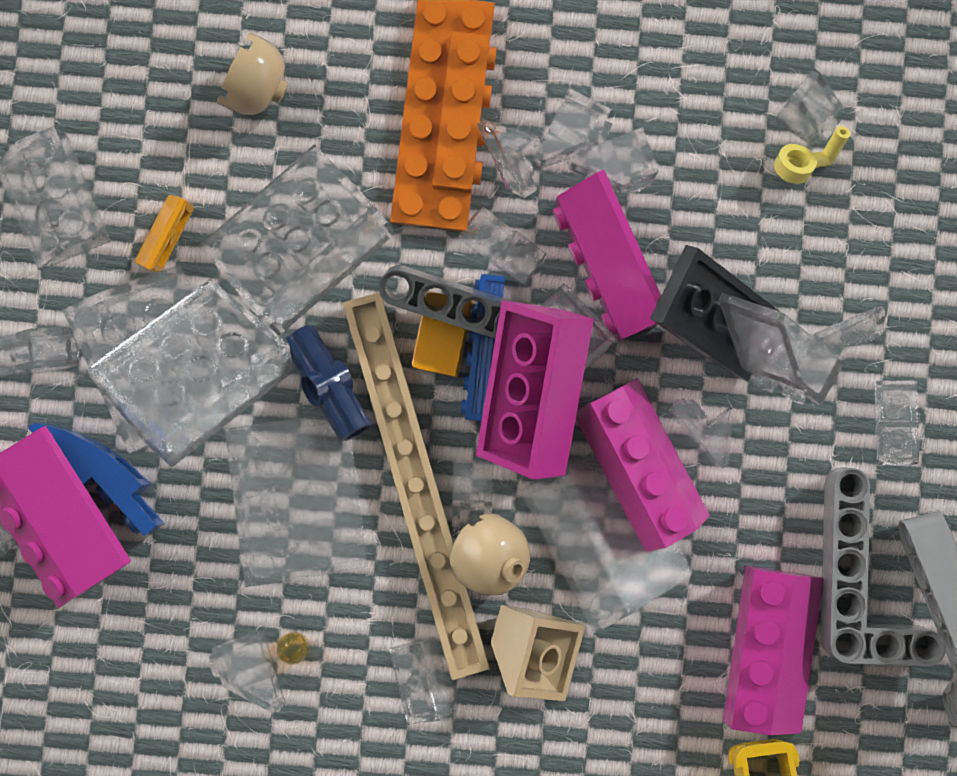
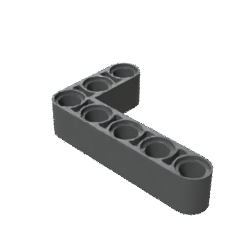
(451, 311)

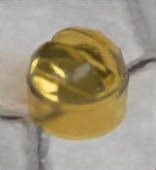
(285, 643)

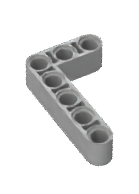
(934, 563)
(855, 582)

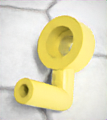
(797, 162)

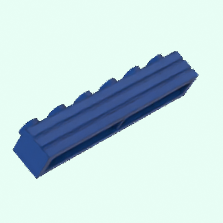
(482, 353)

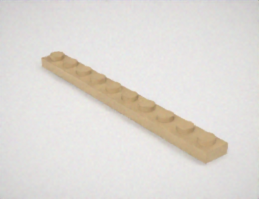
(415, 484)

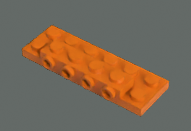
(442, 114)

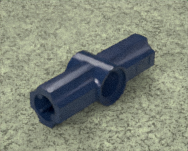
(327, 383)

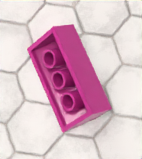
(609, 255)
(534, 389)
(642, 466)
(55, 519)
(772, 651)

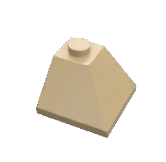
(536, 652)

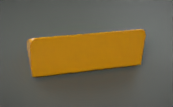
(164, 233)
(439, 344)

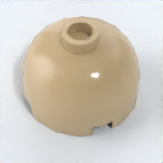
(254, 78)
(490, 556)

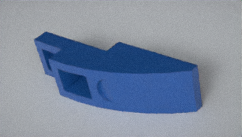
(116, 477)

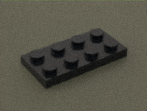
(693, 311)

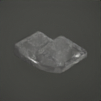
(502, 245)
(897, 422)

